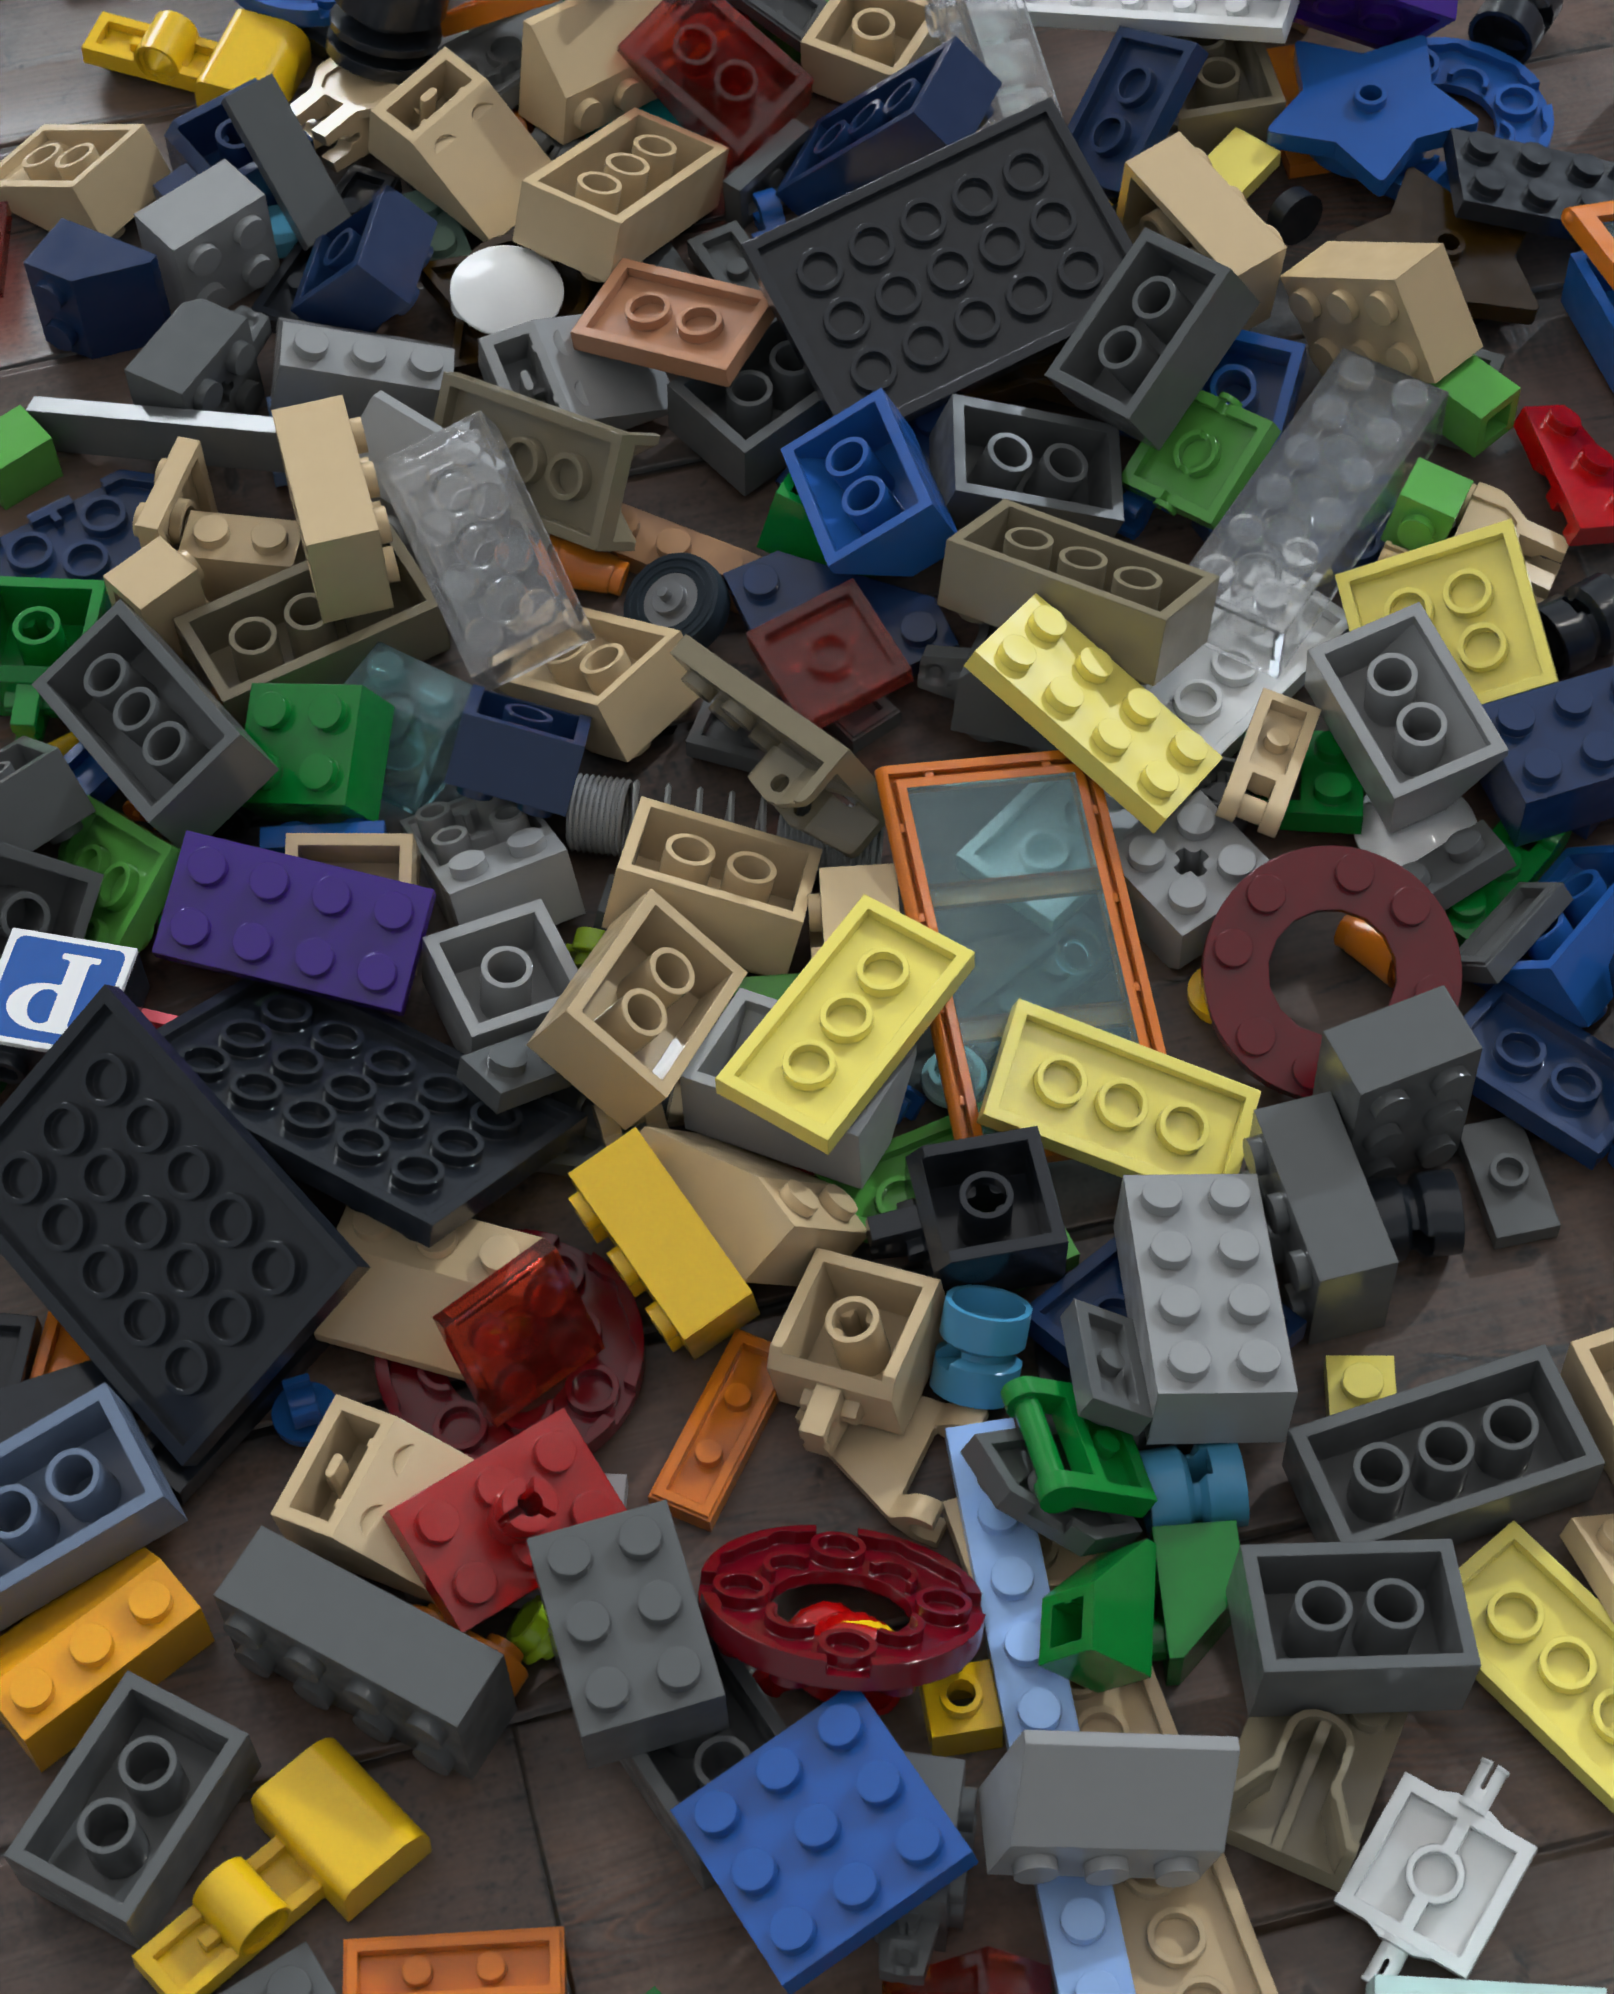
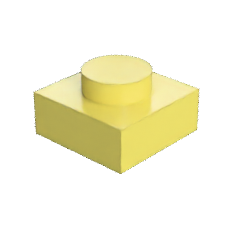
(1357, 1380)

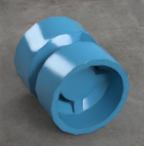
(981, 1336)
(1196, 1486)

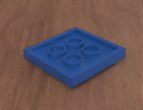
(823, 1838)

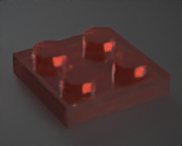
(830, 655)
(519, 1332)

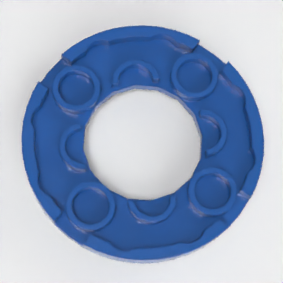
(1496, 83)

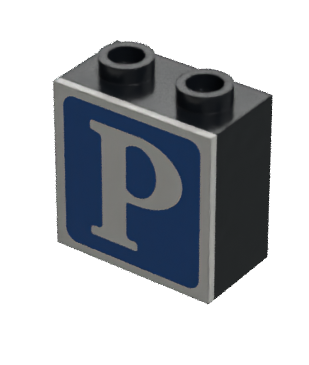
(48, 985)

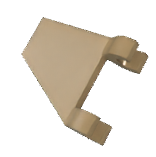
(886, 1464)

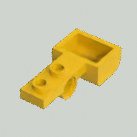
(176, 55)
(330, 1839)

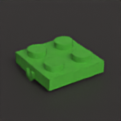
(1203, 459)

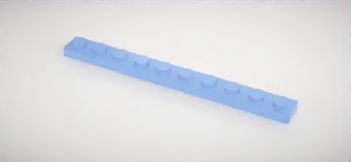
(1009, 1568)

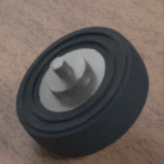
(682, 595)

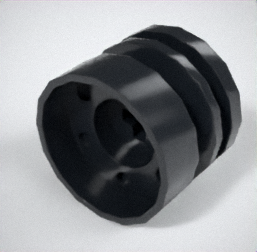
(385, 37)

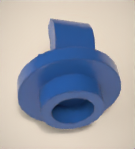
(300, 1409)

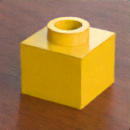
(965, 1728)

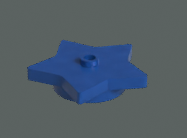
(1367, 111)

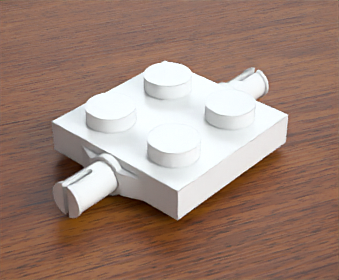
(1436, 1874)

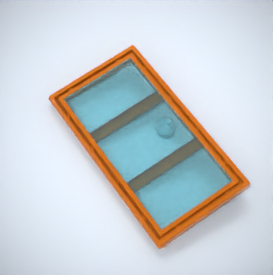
(1029, 878)

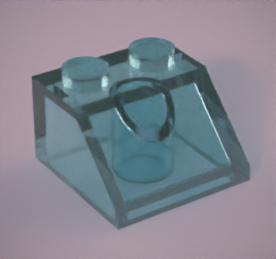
(423, 722)

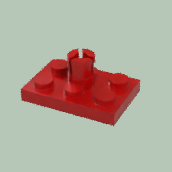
(474, 1524)

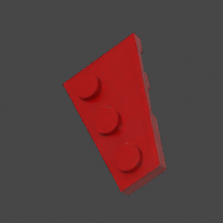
(1576, 469)

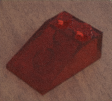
(717, 73)

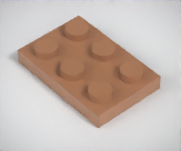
(674, 322)

